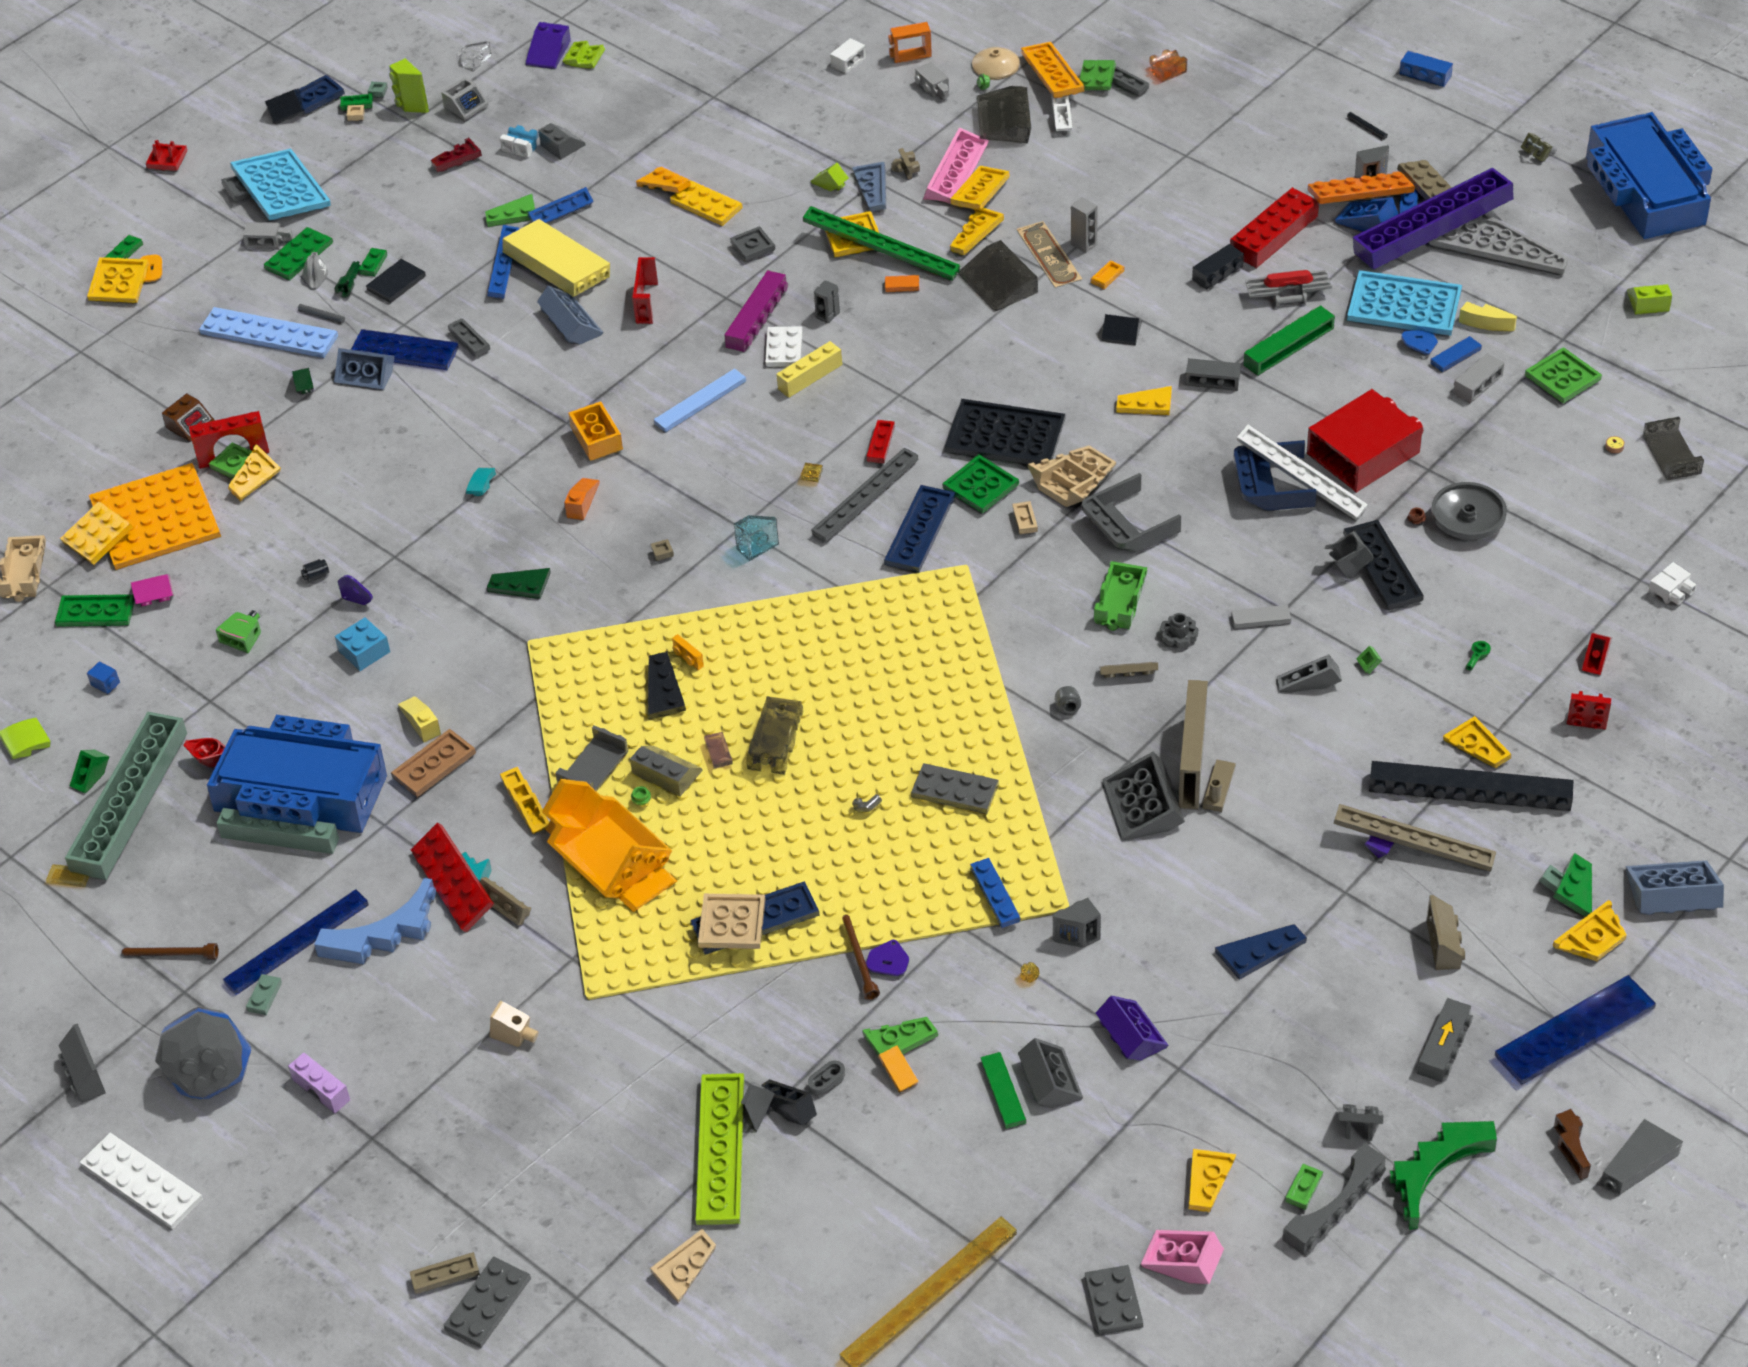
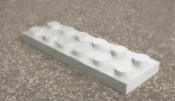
(141, 1181)

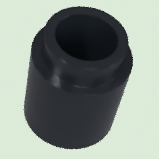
(314, 570)

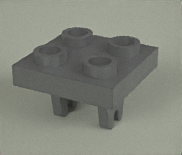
(1368, 1115)

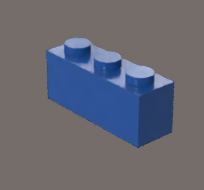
(1426, 68)

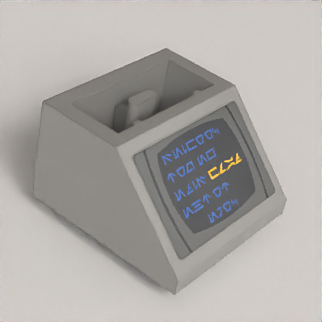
(464, 98)

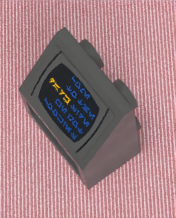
(1372, 161)
(1077, 924)

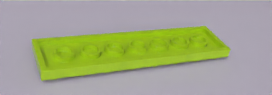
(720, 1149)

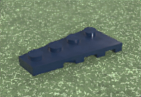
(1259, 950)

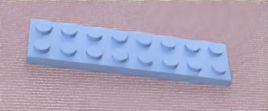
(269, 332)

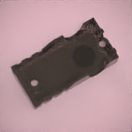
(775, 734)

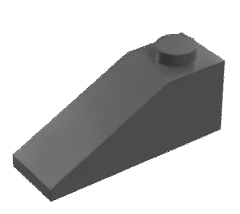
(1310, 676)

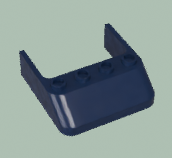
(1257, 481)

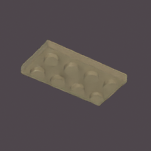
(1424, 178)

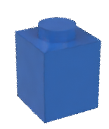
(103, 677)

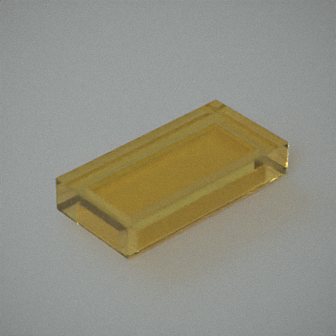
(62, 876)

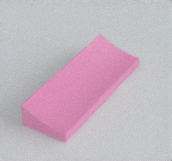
(956, 166)

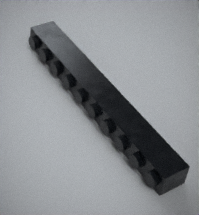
(1471, 785)

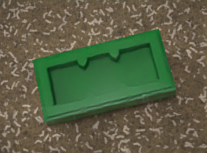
(364, 99)

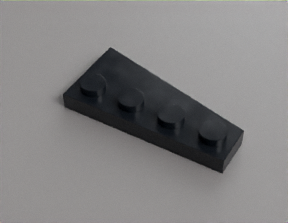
(663, 688)

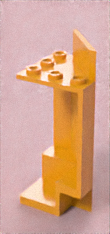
(607, 844)

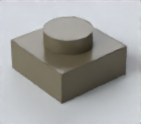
(662, 550)

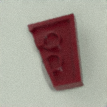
(457, 156)

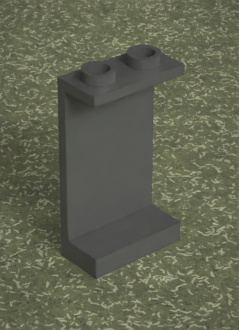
(597, 759)

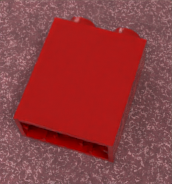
(1364, 440)

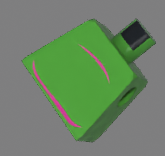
(240, 631)

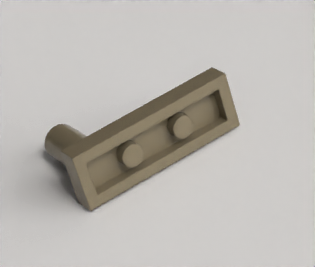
(1219, 785)

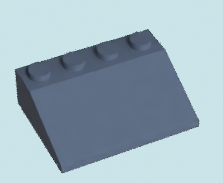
(1675, 887)

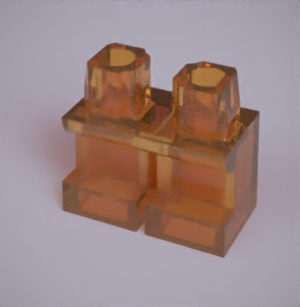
(1168, 65)

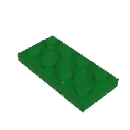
(293, 255)

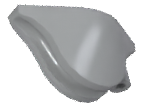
(314, 271)

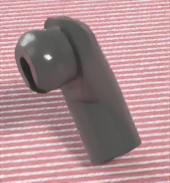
(868, 806)

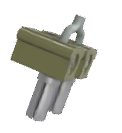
(1537, 146)

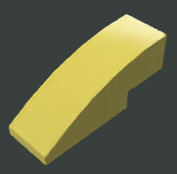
(1487, 317)

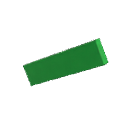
(1003, 1090)

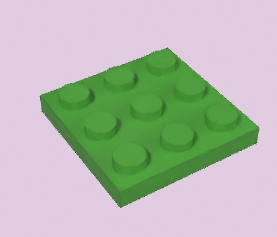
(1563, 375)

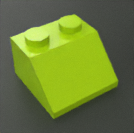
(1650, 299)

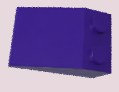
(548, 45)

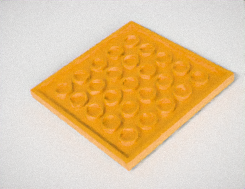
(165, 514)

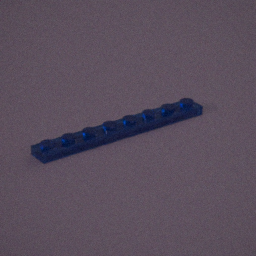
(295, 942)

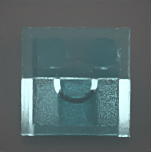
(755, 535)

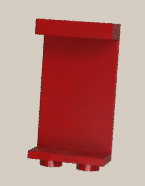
(645, 275)

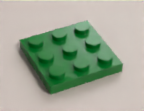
(981, 483)

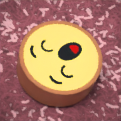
(1614, 444)

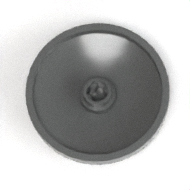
(1469, 510)

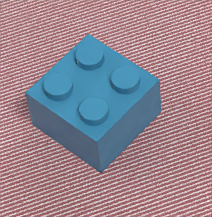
(362, 644)

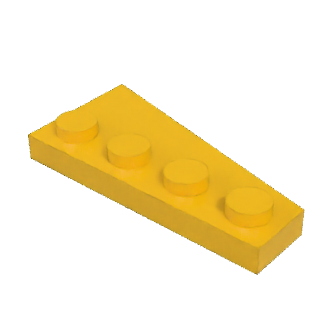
(975, 230)

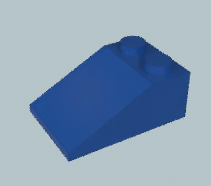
(1367, 213)

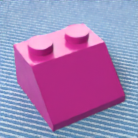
(152, 589)

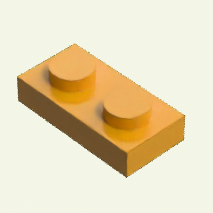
(688, 652)

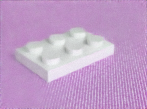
(783, 346)

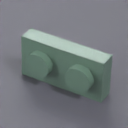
(264, 994)

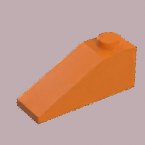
(580, 498)

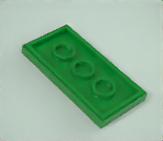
(95, 610)

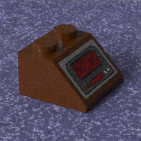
(185, 413)

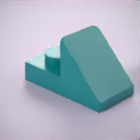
(480, 869)

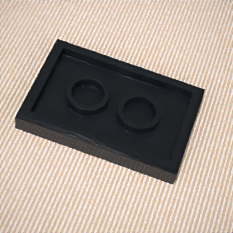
(395, 280)

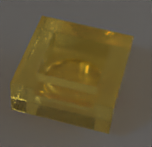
(811, 472)

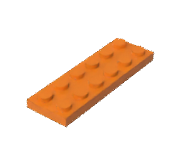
(1360, 187)

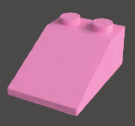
(1184, 1255)

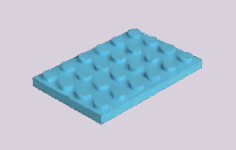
(280, 184)
(1404, 302)

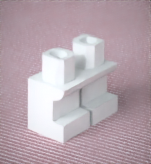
(1671, 583)

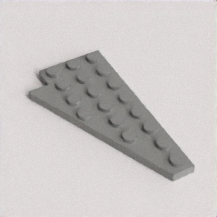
(1498, 241)

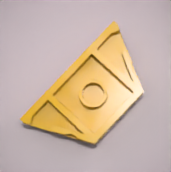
(1594, 934)

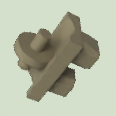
(906, 163)

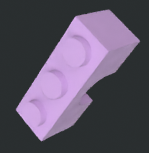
(311, 1075)

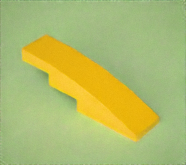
(524, 800)

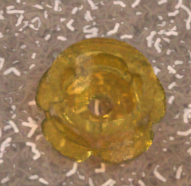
(1034, 972)

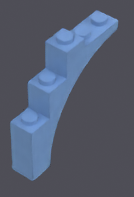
(356, 943)

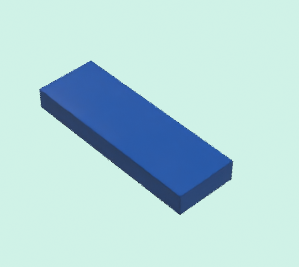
(1456, 354)

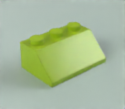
(408, 87)

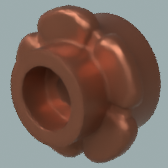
(1416, 515)

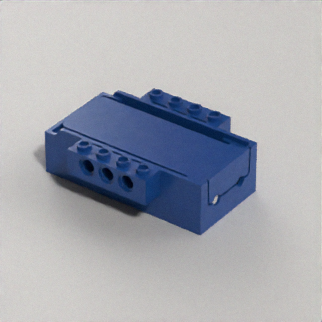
(1651, 174)
(299, 774)

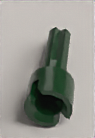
(346, 283)

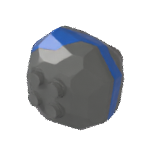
(203, 1053)

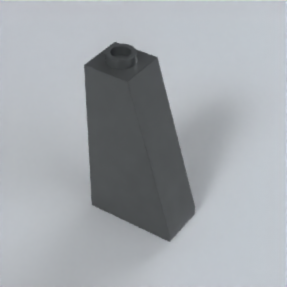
(1640, 1156)

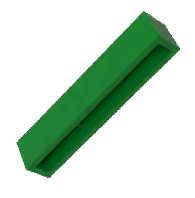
(1288, 340)

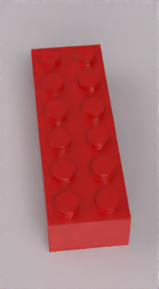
(1275, 226)

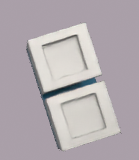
(519, 141)

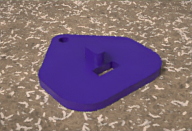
(353, 590)
(893, 955)

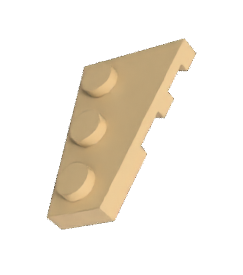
(684, 1264)

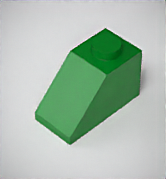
(88, 769)

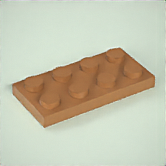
(433, 762)

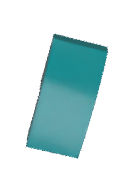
(480, 481)

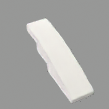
(1061, 113)

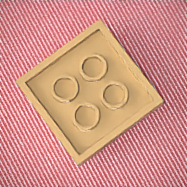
(731, 921)

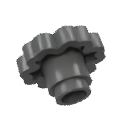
(1179, 630)

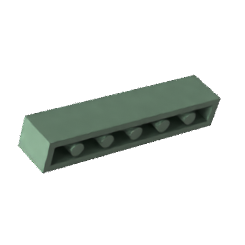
(319, 838)

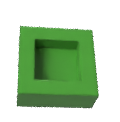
(1369, 659)

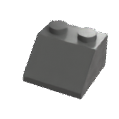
(559, 140)

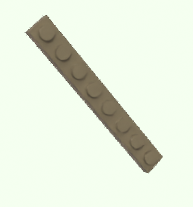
(1415, 837)

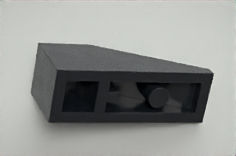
(791, 1102)

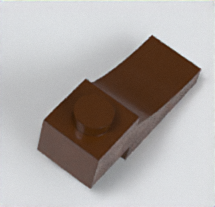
(1569, 1129)

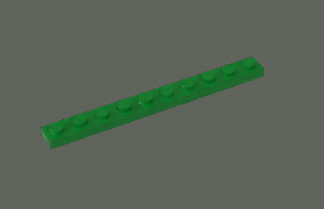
(881, 243)

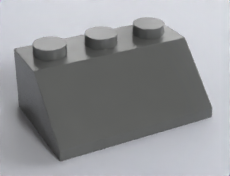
(664, 769)
(80, 1066)
(1049, 1074)

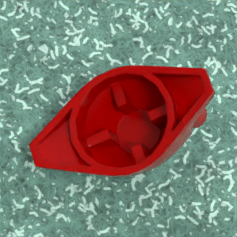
(205, 750)

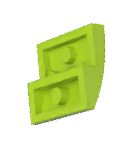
(583, 55)
(24, 737)

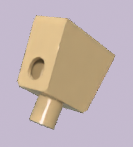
(511, 1025)

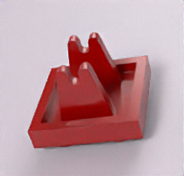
(166, 156)
(1588, 711)

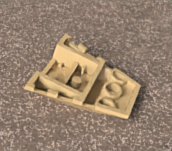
(1071, 476)

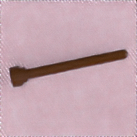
(210, 951)
(870, 989)

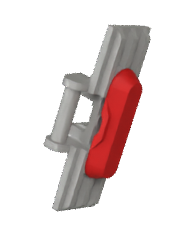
(1301, 281)

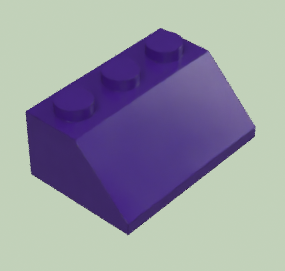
(1130, 1028)

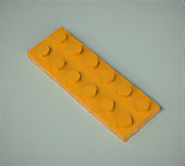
(1052, 69)

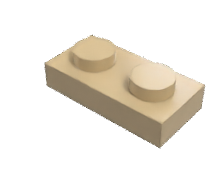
(1025, 517)

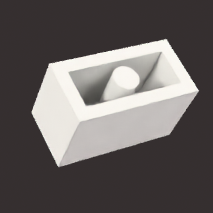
(848, 55)

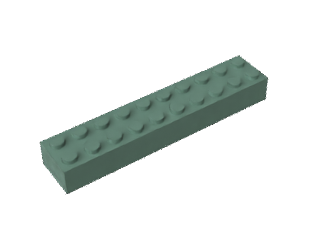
(126, 795)

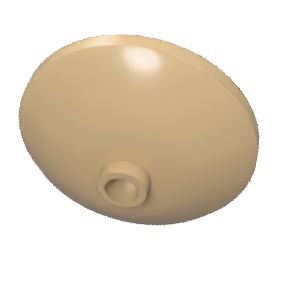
(996, 63)

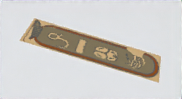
(1049, 254)

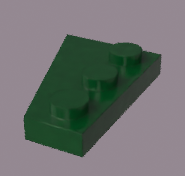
(520, 583)

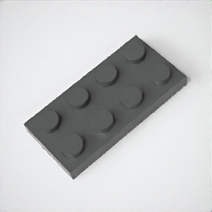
(955, 788)
(487, 1302)

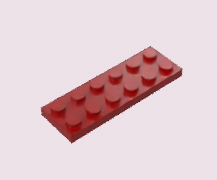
(452, 877)

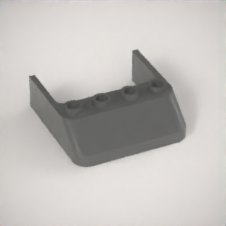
(1116, 527)

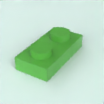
(1304, 1186)

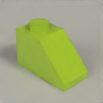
(831, 178)

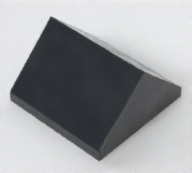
(285, 106)
(1121, 329)

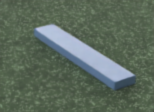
(699, 400)

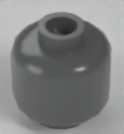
(1067, 700)

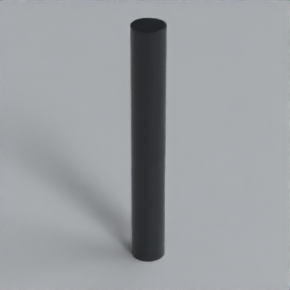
(1367, 125)

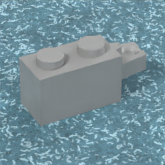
(932, 80)
(265, 235)

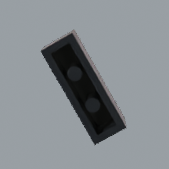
(1217, 266)

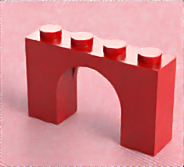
(207, 434)

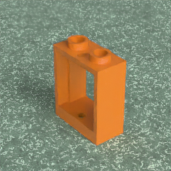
(910, 31)

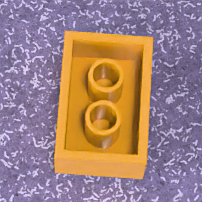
(595, 431)

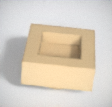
(355, 113)

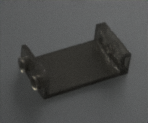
(1671, 449)

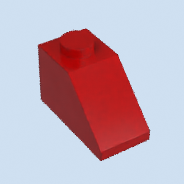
(1596, 653)

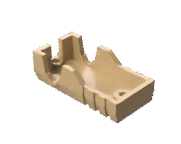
(22, 567)

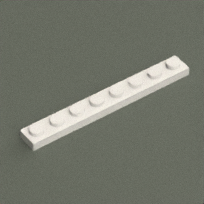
(1301, 472)

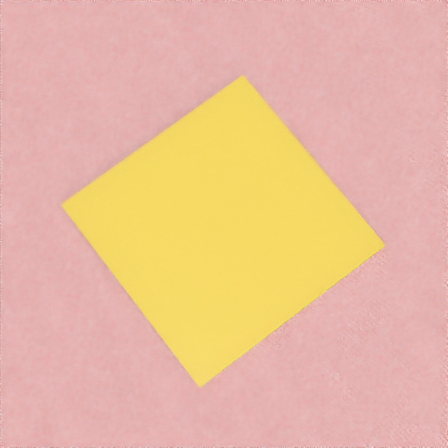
(885, 683)

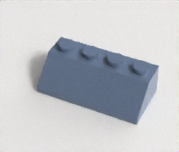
(568, 316)

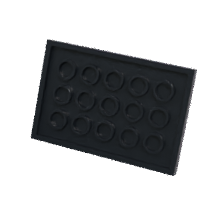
(1004, 432)

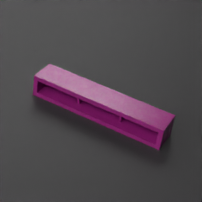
(756, 311)

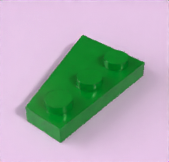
(1576, 885)

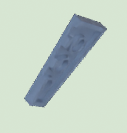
(872, 184)

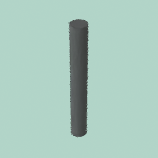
(321, 313)

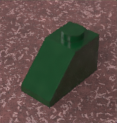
(303, 381)

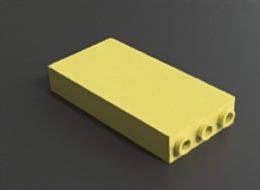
(556, 257)

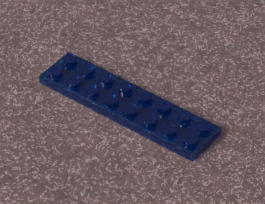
(1574, 1029)

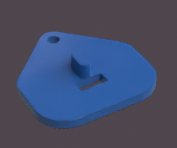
(1420, 340)

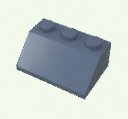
(363, 368)

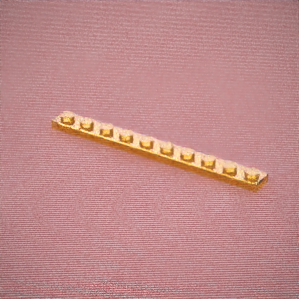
(928, 1293)

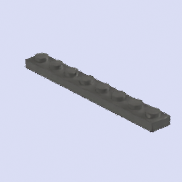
(864, 494)

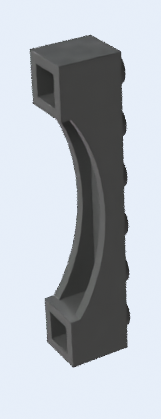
(1304, 1231)

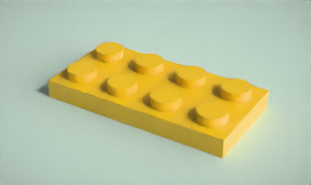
(980, 187)
(707, 203)

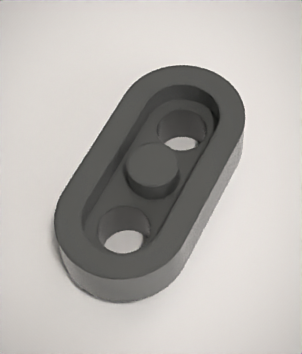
(825, 1078)

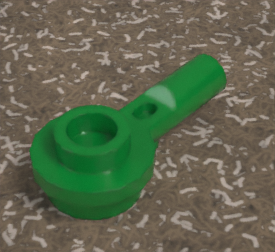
(1480, 650)

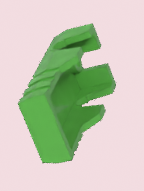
(1120, 595)

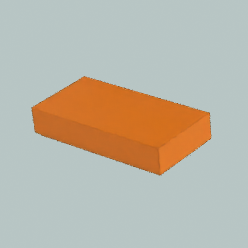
(901, 283)

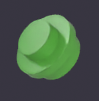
(983, 81)
(640, 796)

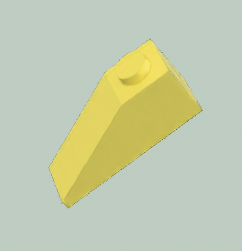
(420, 718)

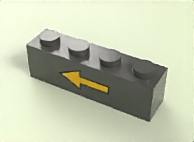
(1444, 1040)

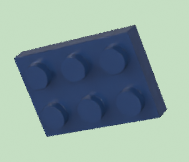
(319, 93)

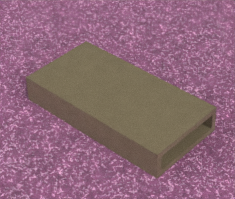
(1193, 744)

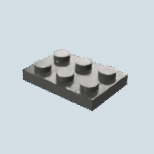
(1113, 1299)

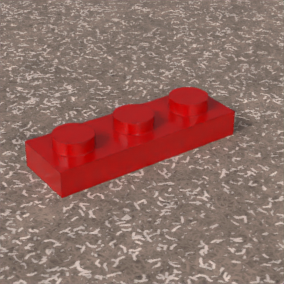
(880, 441)

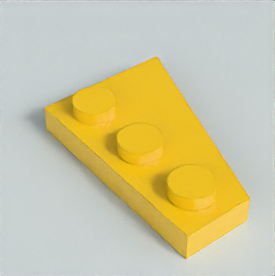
(254, 473)
(1478, 742)

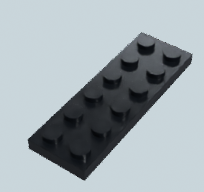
(1387, 569)

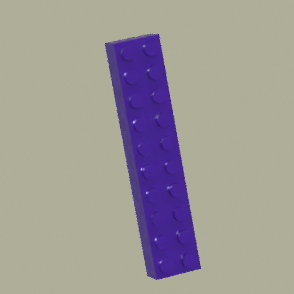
(1433, 218)

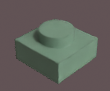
(377, 89)
(1551, 878)

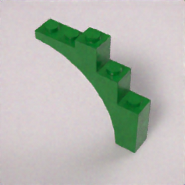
(1453, 1143)

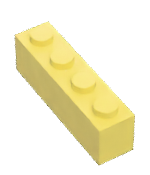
(809, 369)

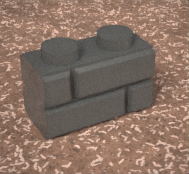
(826, 301)

